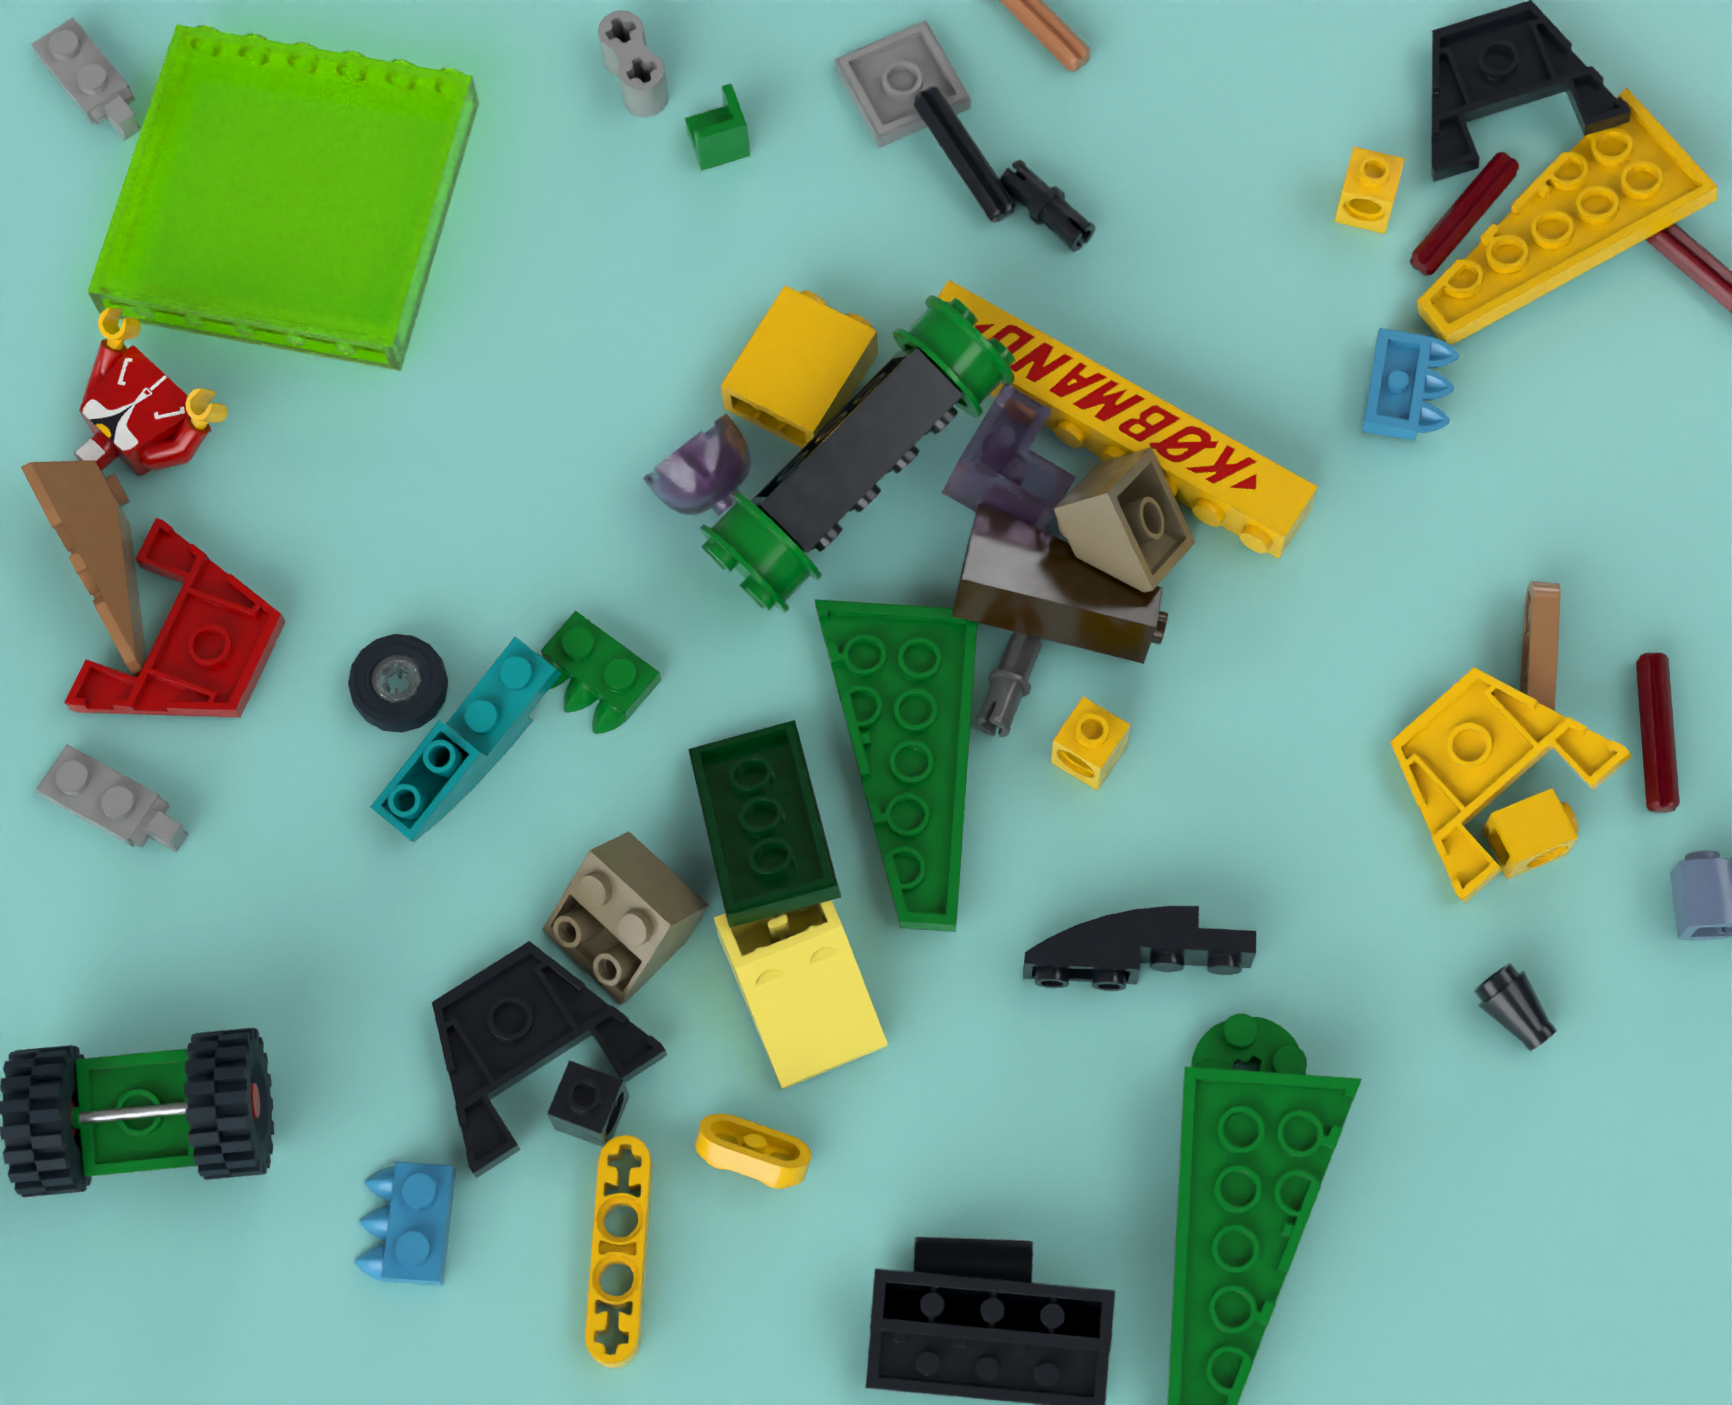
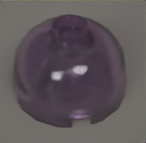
(703, 471)

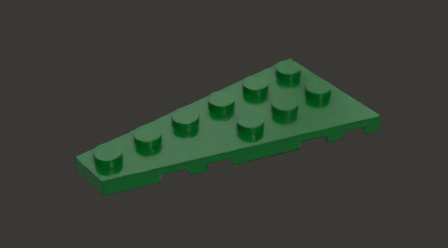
(908, 716)

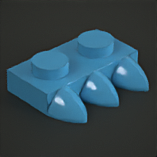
(1403, 382)
(412, 1225)

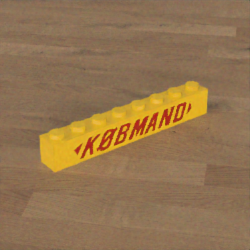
(1115, 417)

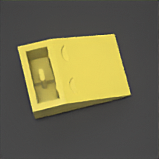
(803, 991)

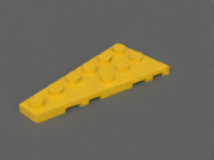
(1573, 217)

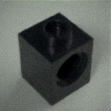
(588, 1104)

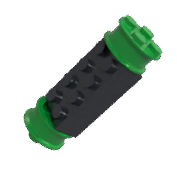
(874, 433)

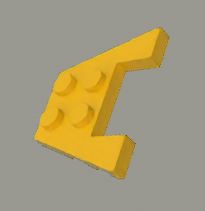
(1477, 746)

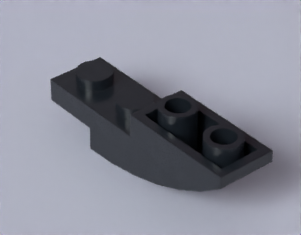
(1114, 946)

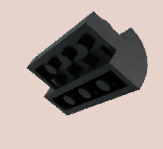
(989, 1338)

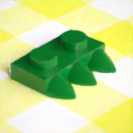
(598, 671)

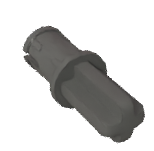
(1009, 684)

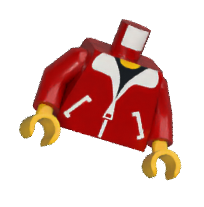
(138, 408)

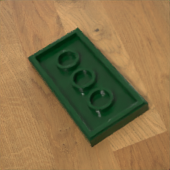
(763, 824)

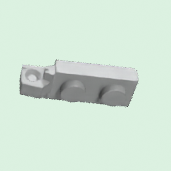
(87, 77)
(109, 801)

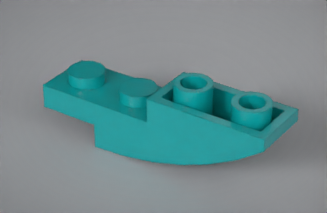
(469, 744)

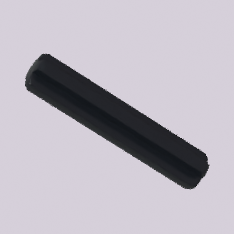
(964, 154)

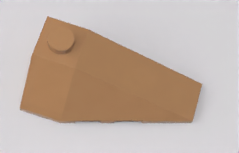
(97, 533)

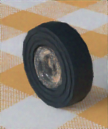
(396, 656)

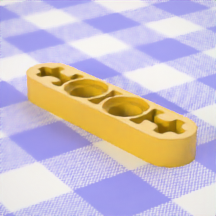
(613, 1250)

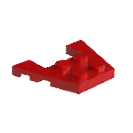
(205, 651)

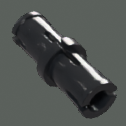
(1047, 205)

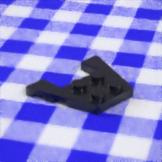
(1503, 64)
(514, 1023)

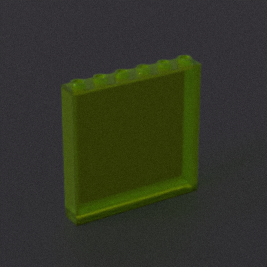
(286, 196)

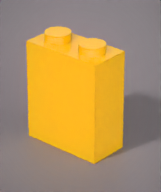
(799, 366)

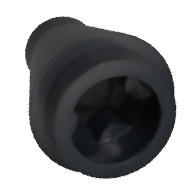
(1514, 1005)

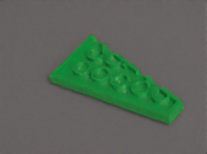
(1245, 1192)

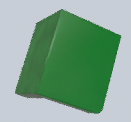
(720, 133)

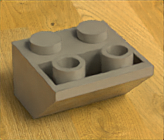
(624, 915)

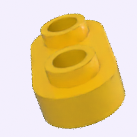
(752, 1150)

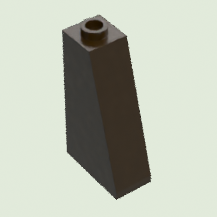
(1039, 588)

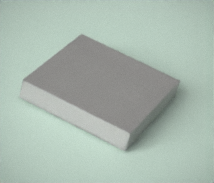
(889, 76)

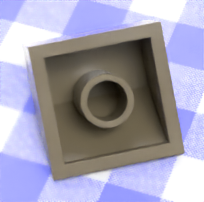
(1126, 520)

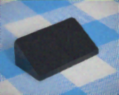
(975, 1257)

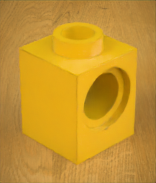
(1369, 190)
(1090, 743)
(1531, 833)

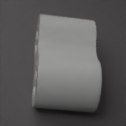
(630, 60)

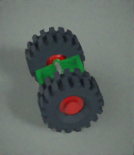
(136, 1112)

